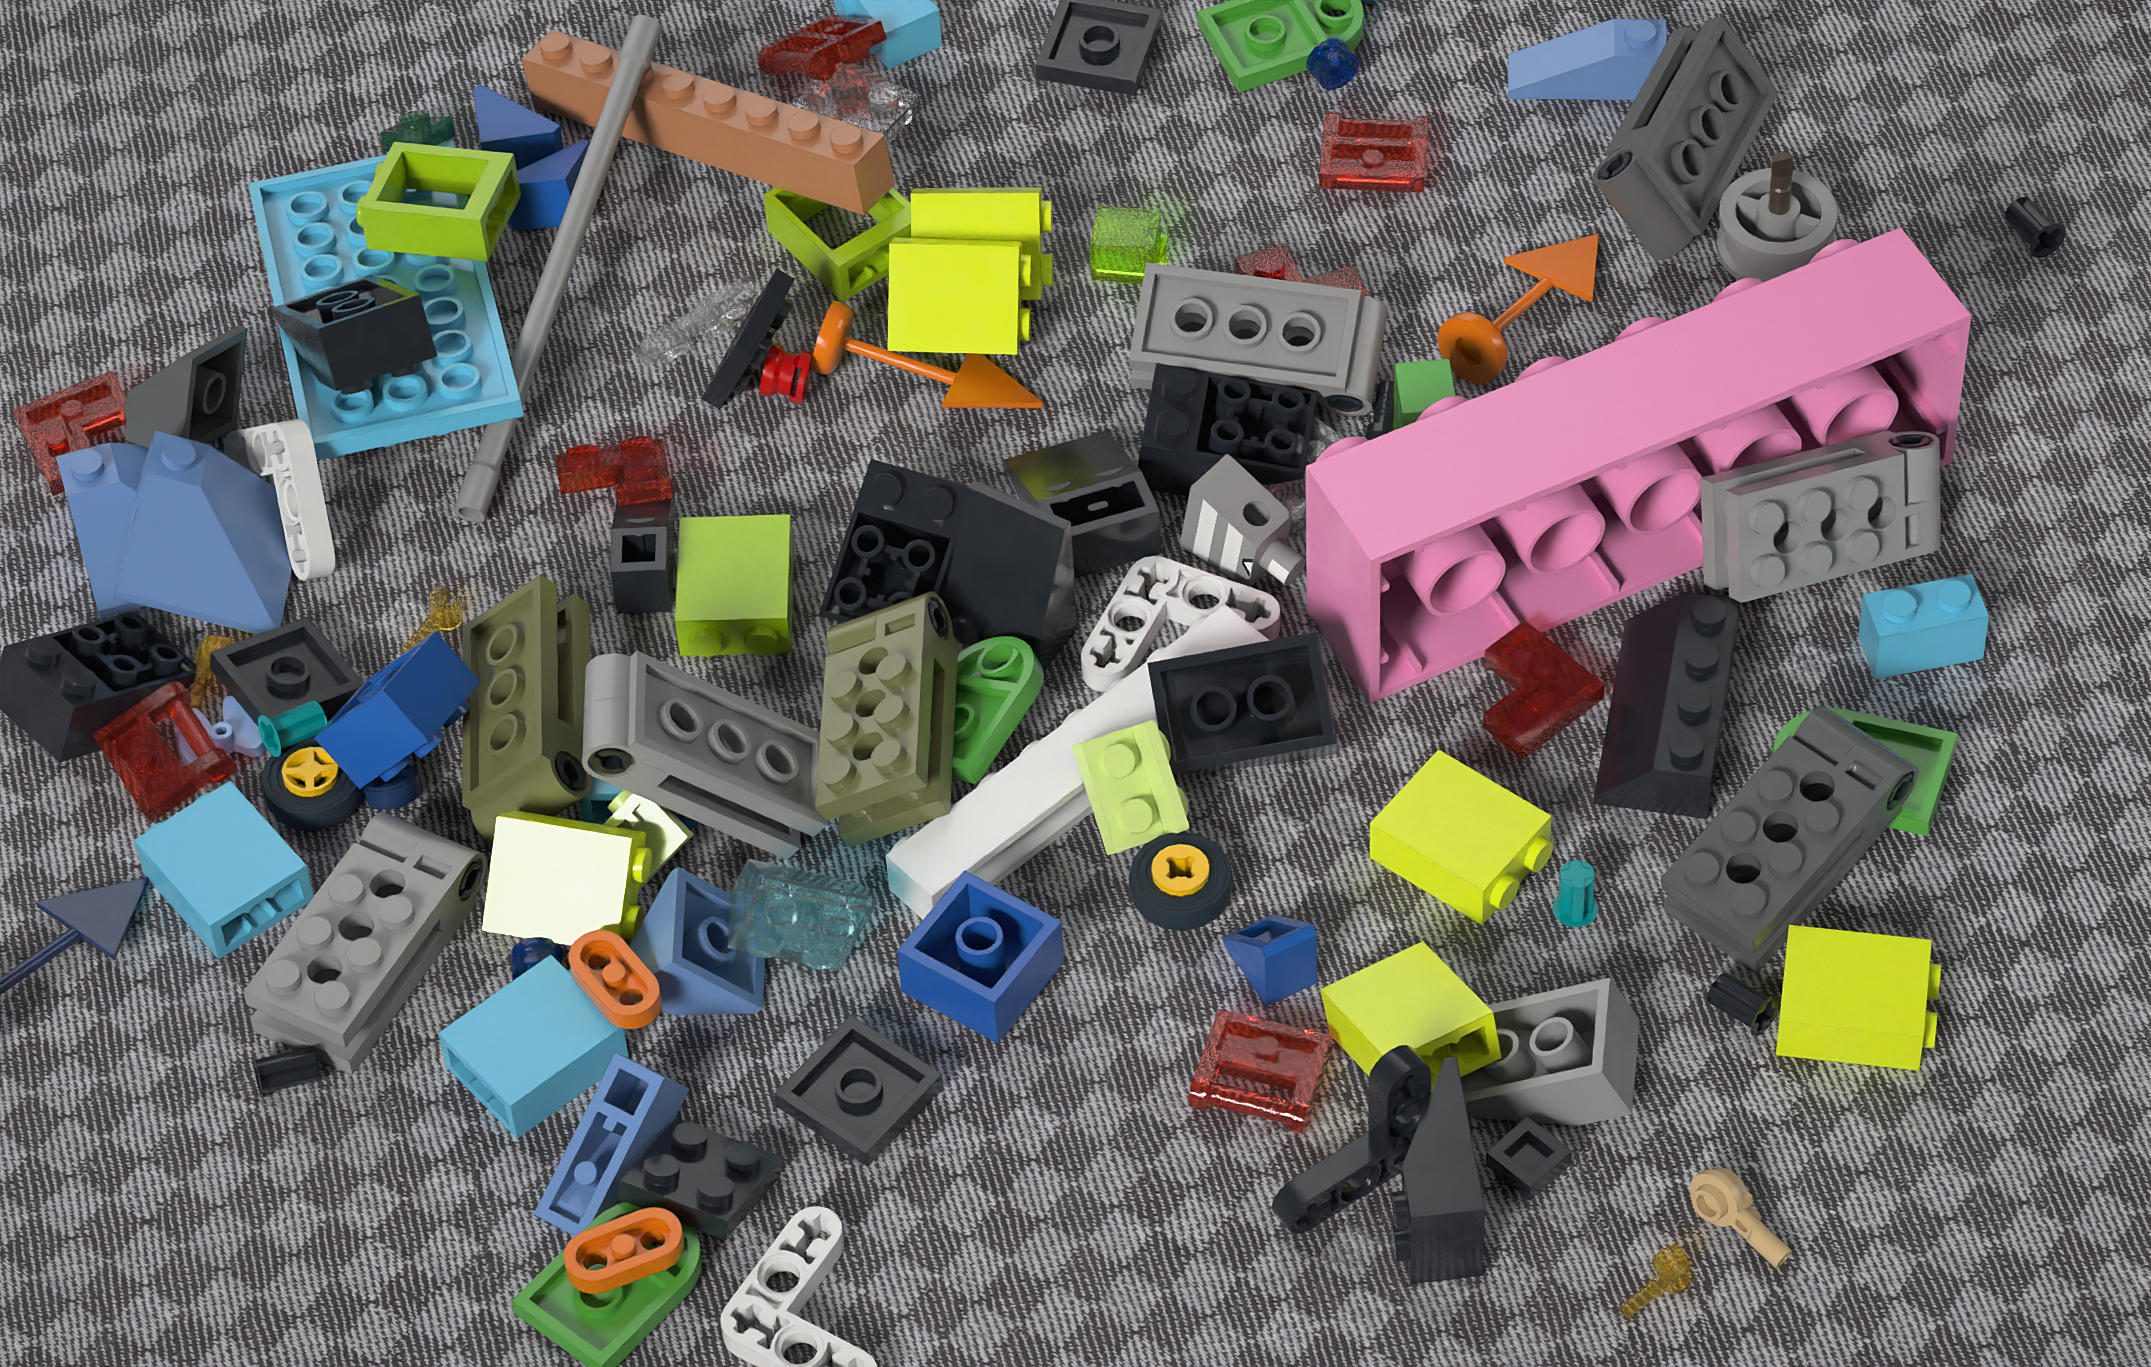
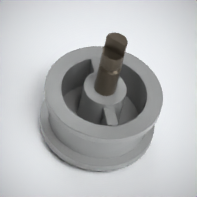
(1774, 221)

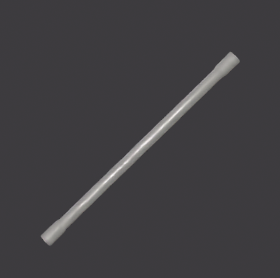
(634, 59)

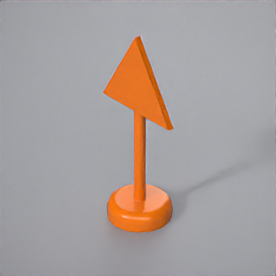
(1476, 344)
(974, 386)

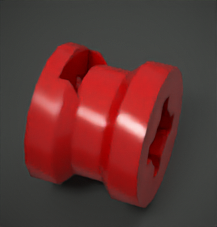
(781, 373)

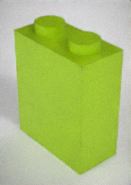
(735, 585)

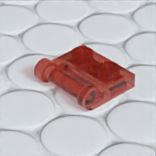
(821, 46)
(1373, 154)
(147, 761)
(1263, 1054)

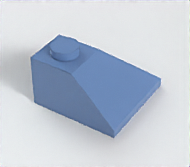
(688, 953)

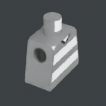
(1239, 526)

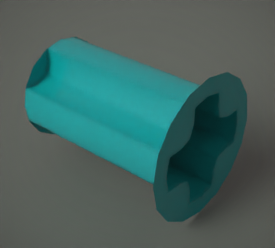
(291, 727)
(1575, 901)

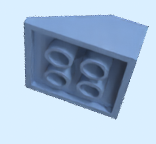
(101, 498)
(205, 539)

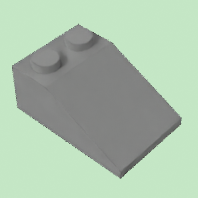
(1561, 1059)

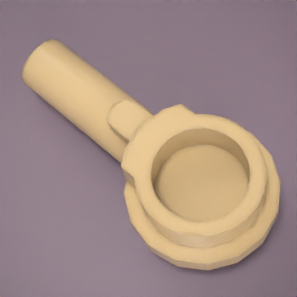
(1724, 1201)

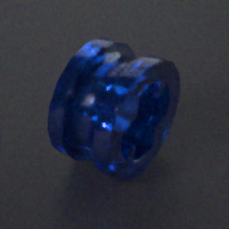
(1332, 64)
(531, 952)

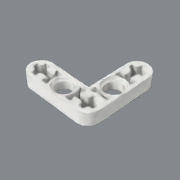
(290, 455)
(1165, 601)
(779, 1309)

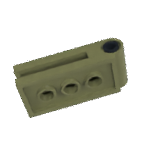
(528, 708)
(888, 720)

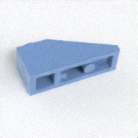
(1589, 64)
(617, 1128)

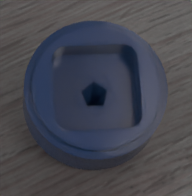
(395, 792)

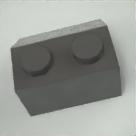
(192, 395)

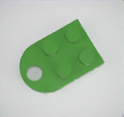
(1274, 37)
(991, 701)
(1921, 745)
(608, 1324)

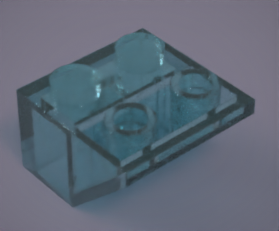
(796, 915)

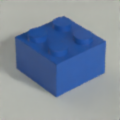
(399, 712)
(981, 956)

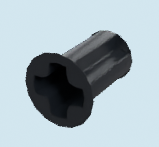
(2035, 227)
(1743, 1003)
(285, 1070)

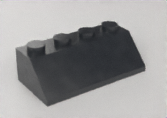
(1669, 706)

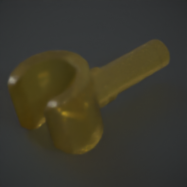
(440, 617)
(203, 671)
(1672, 1277)

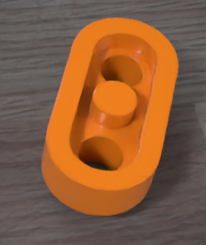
(619, 983)
(622, 1250)

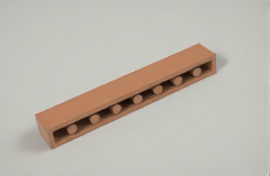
(716, 124)

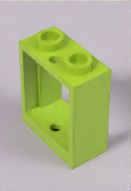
(432, 230)
(851, 265)

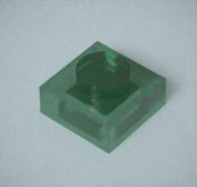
(418, 128)

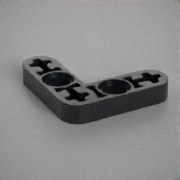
(1395, 1105)

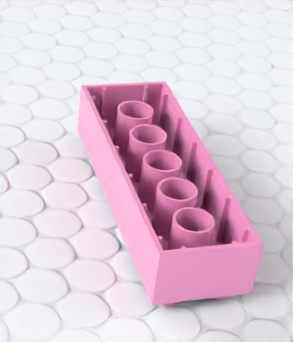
(1593, 464)

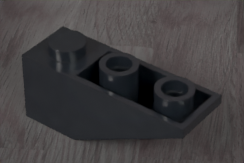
(643, 556)

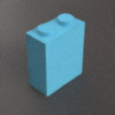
(224, 869)
(532, 1046)

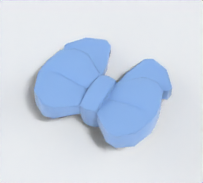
(234, 734)

